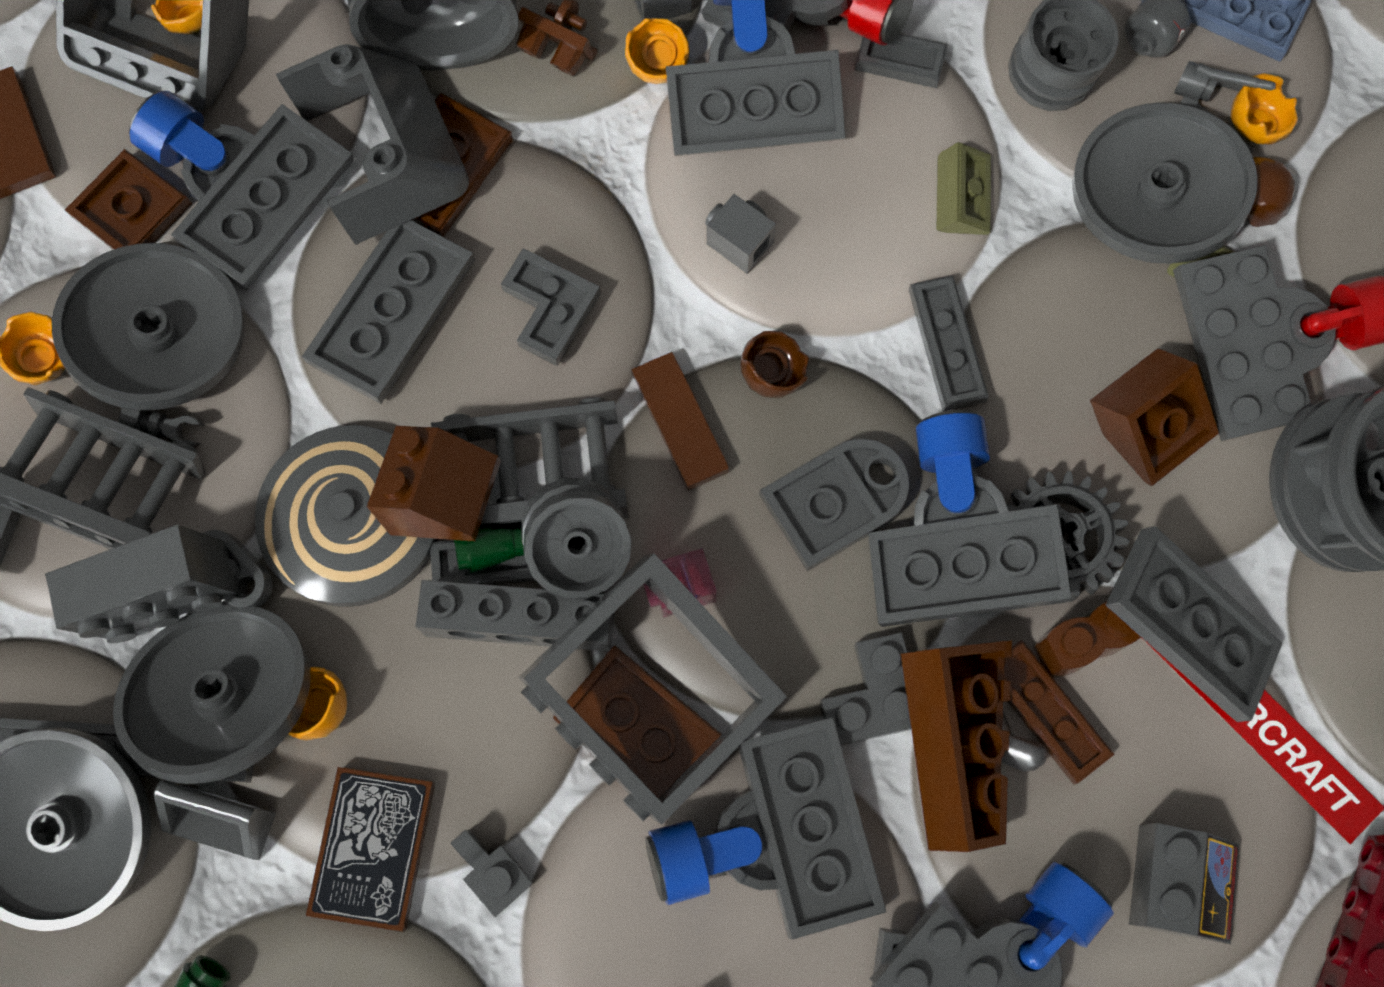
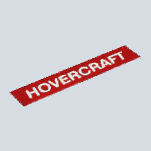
(1303, 764)

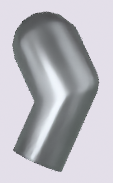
(1023, 753)

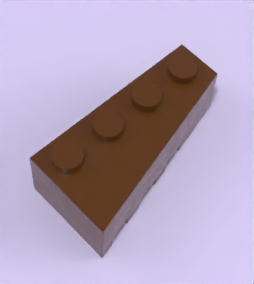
(960, 742)

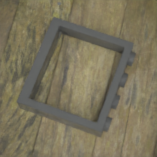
(715, 640)

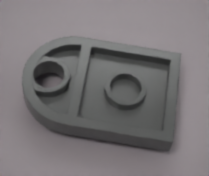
(835, 501)

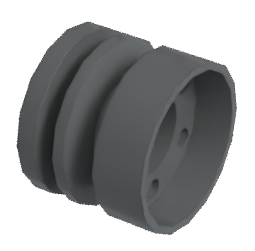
(1062, 53)

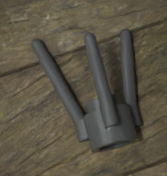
(1200, 80)

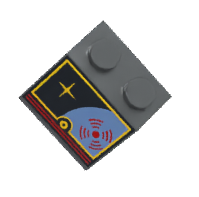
(1184, 882)

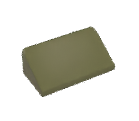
(963, 190)

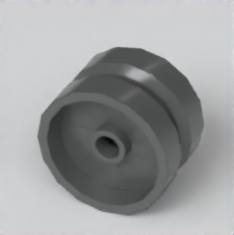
(571, 564)

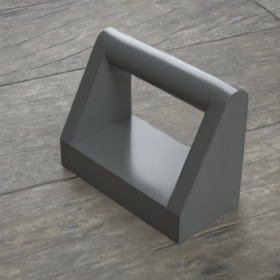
(213, 819)

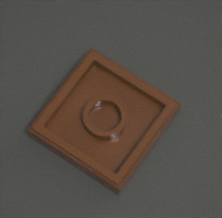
(128, 203)

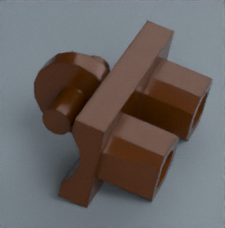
(571, 47)

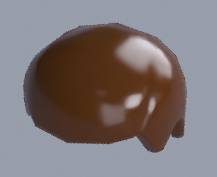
(1273, 193)
(773, 364)

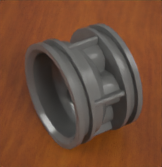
(435, 31)
(1330, 484)

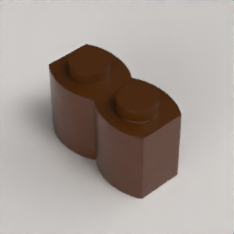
(1083, 640)

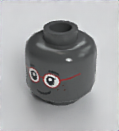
(1157, 26)

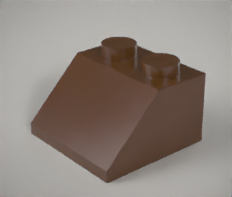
(1156, 414)
(433, 485)

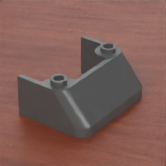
(143, 57)
(410, 170)

